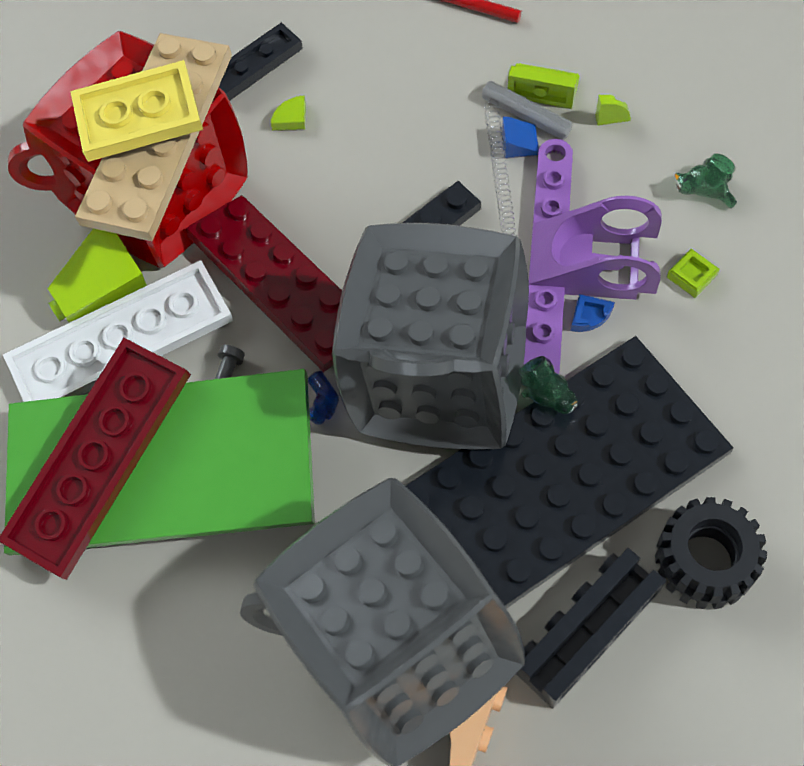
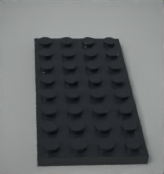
(572, 475)

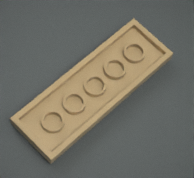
(137, 185)

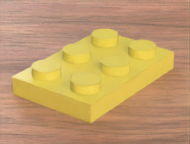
(135, 110)

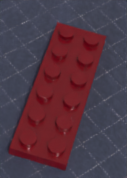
(272, 275)
(94, 458)

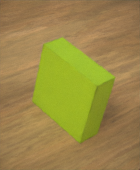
(693, 273)

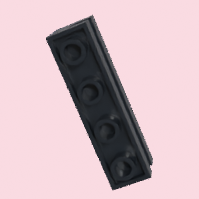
(589, 627)

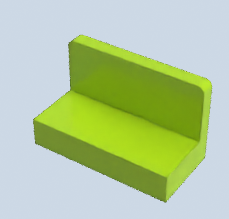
(544, 85)

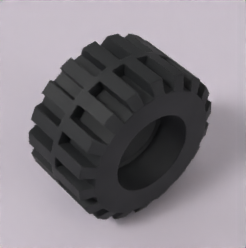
(728, 528)

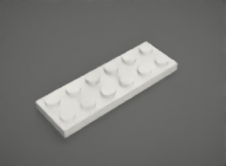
(154, 317)

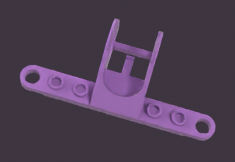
(563, 252)

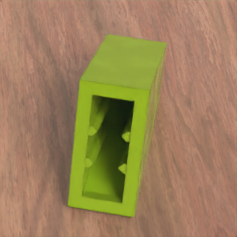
(94, 277)

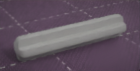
(527, 110)

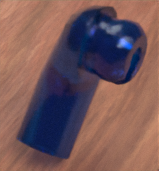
(325, 400)

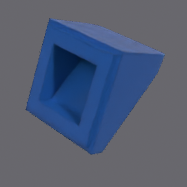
(519, 138)

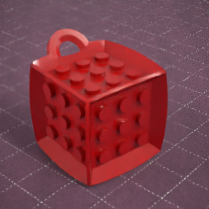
(208, 181)

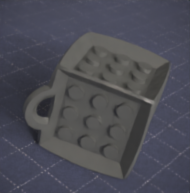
(433, 334)
(389, 621)

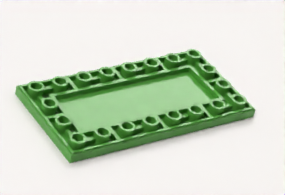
(219, 463)

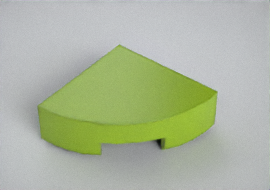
(611, 110)
(290, 114)

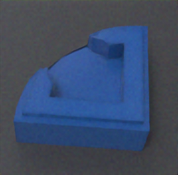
(590, 312)

